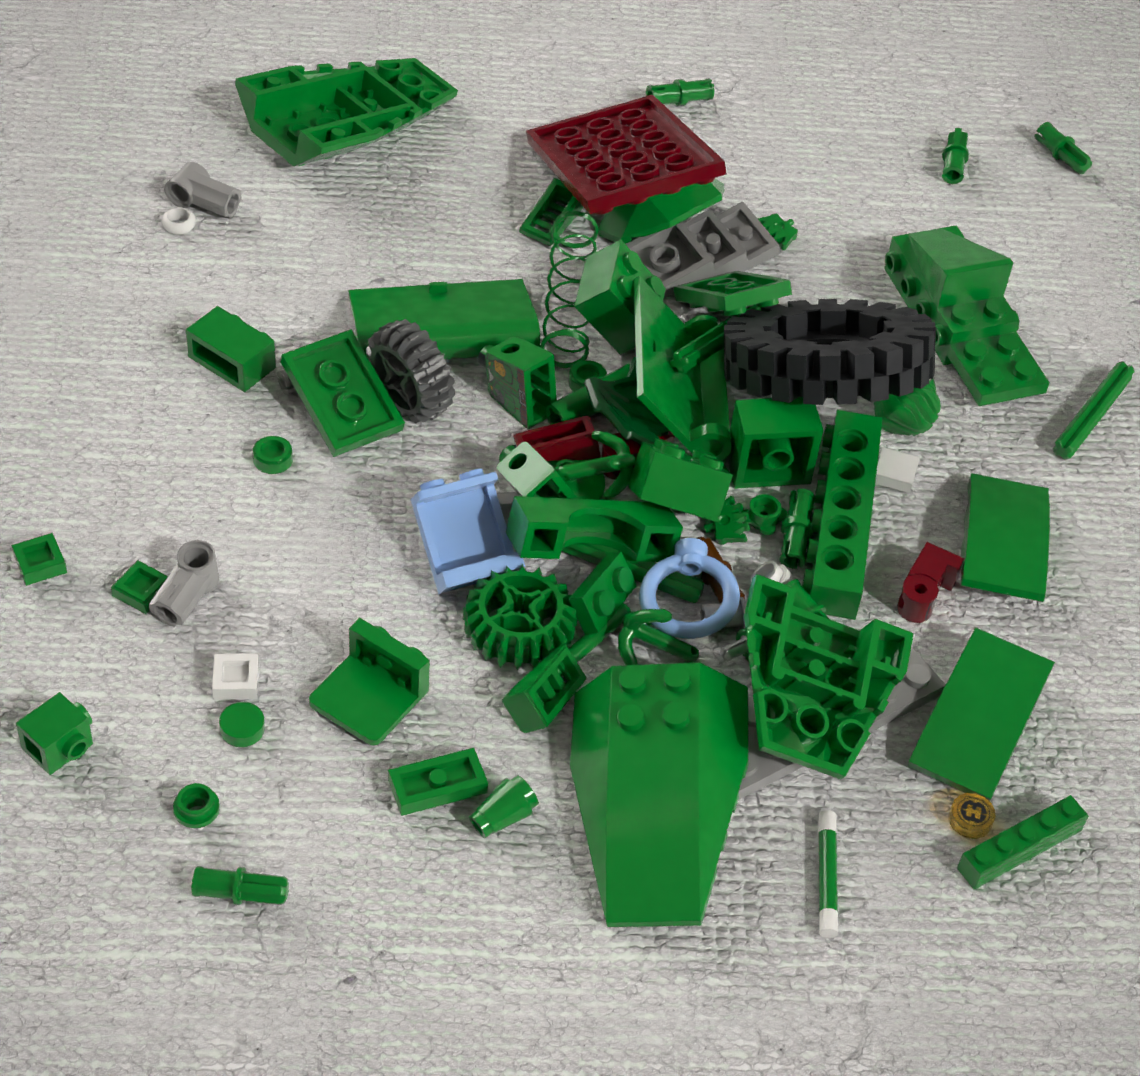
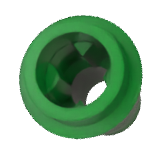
(504, 806)

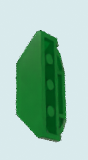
(659, 212)

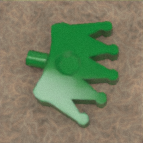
(779, 229)
(730, 523)

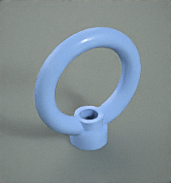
(691, 559)

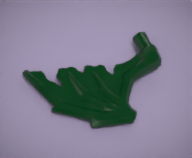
(620, 405)

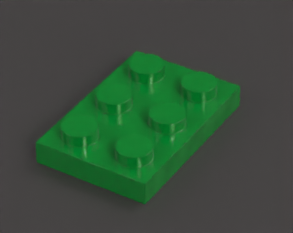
(733, 292)
(342, 392)

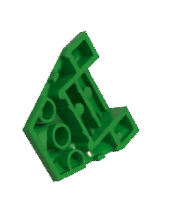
(817, 678)

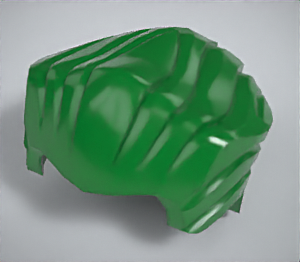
(911, 412)

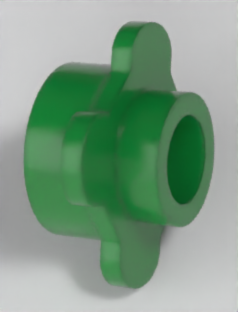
(765, 513)

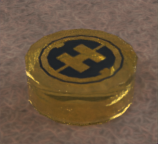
(972, 815)

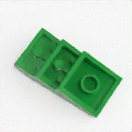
(1006, 537)
(981, 714)

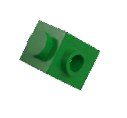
(55, 733)

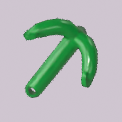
(622, 461)
(638, 624)

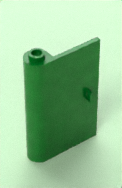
(455, 315)
(689, 402)

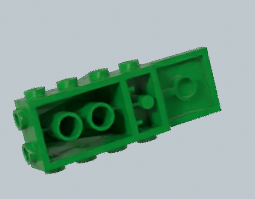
(964, 295)

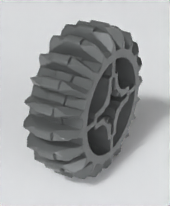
(411, 370)

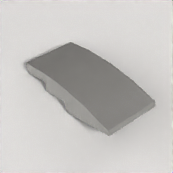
(706, 247)

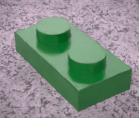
(602, 592)
(437, 781)

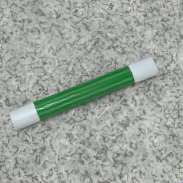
(828, 874)

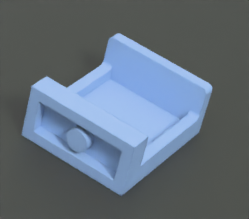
(463, 530)

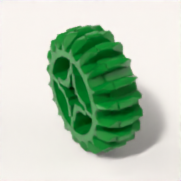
(517, 628)

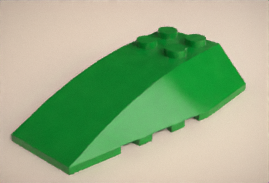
(338, 110)
(657, 785)

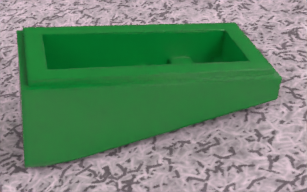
(555, 192)
(524, 702)

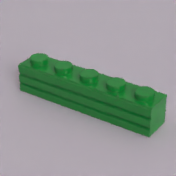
(1022, 842)

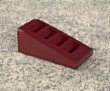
(563, 440)

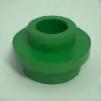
(196, 795)

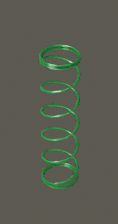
(567, 332)

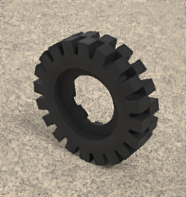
(829, 351)

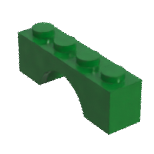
(548, 525)

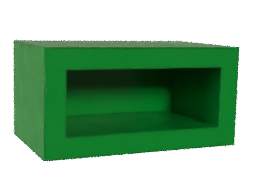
(231, 348)

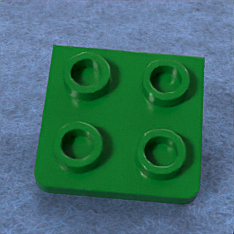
(373, 684)

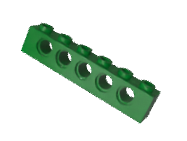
(844, 514)

